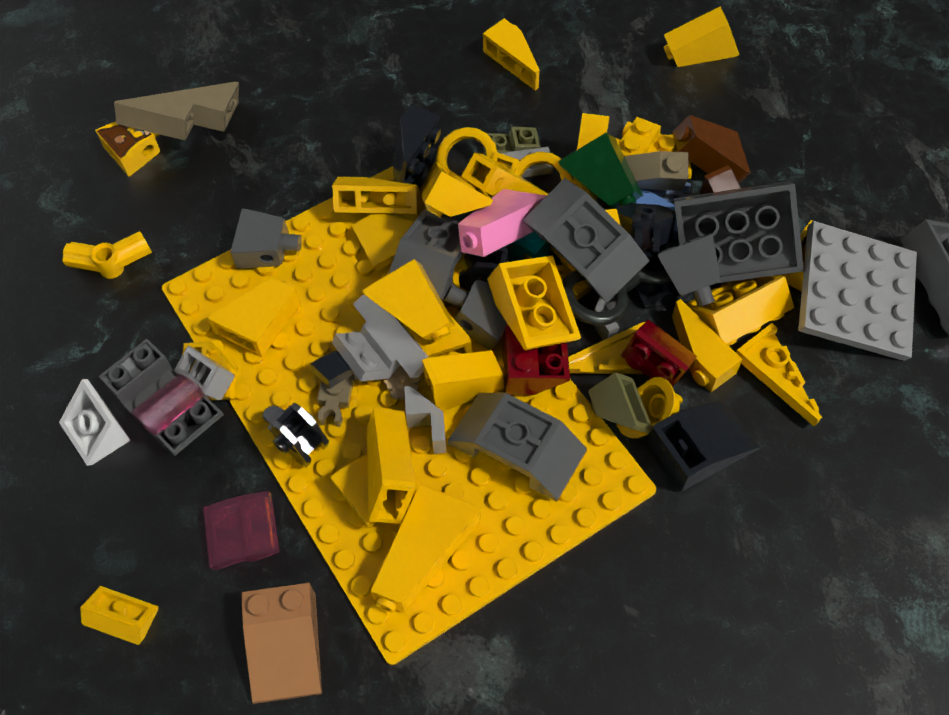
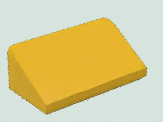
(118, 615)

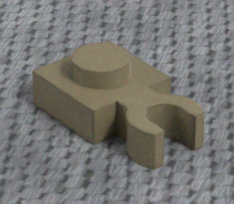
(333, 399)

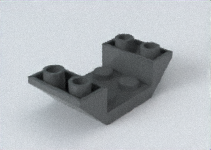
(587, 238)
(435, 245)
(139, 377)
(522, 440)

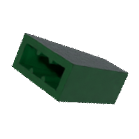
(604, 171)

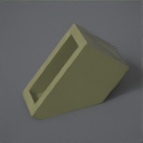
(620, 402)

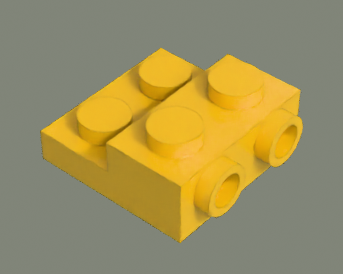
(644, 137)

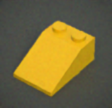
(534, 302)

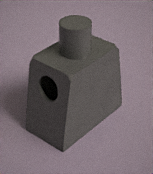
(262, 240)
(693, 267)
(478, 313)

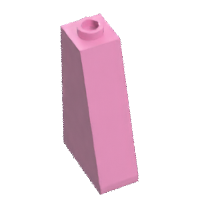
(497, 224)

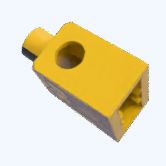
(128, 146)

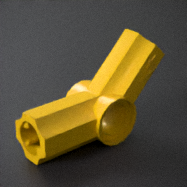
(106, 257)

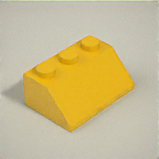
(745, 306)

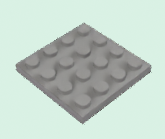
(858, 291)

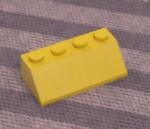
(450, 193)

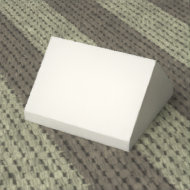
(91, 425)

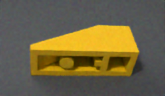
(509, 48)
(373, 196)
(714, 358)

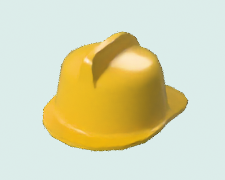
(659, 402)

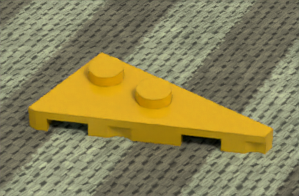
(605, 356)
(774, 367)

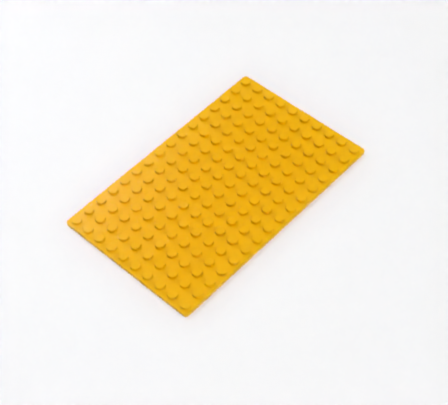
(516, 525)

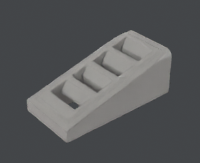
(205, 373)

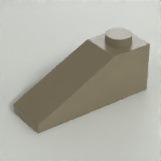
(659, 170)

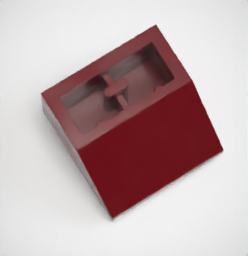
(657, 354)
(533, 369)

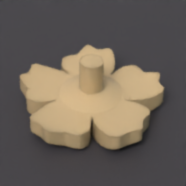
(399, 382)

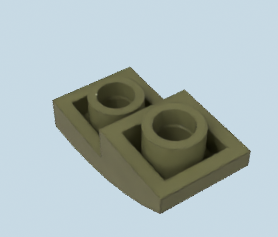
(518, 139)

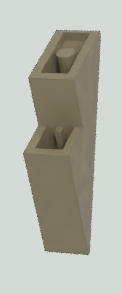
(177, 111)

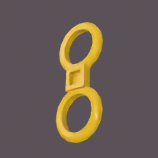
(513, 164)

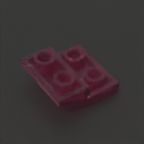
(167, 404)
(240, 530)

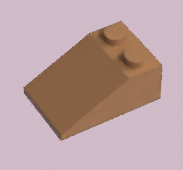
(282, 642)

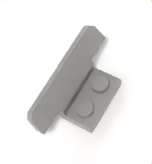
(379, 345)

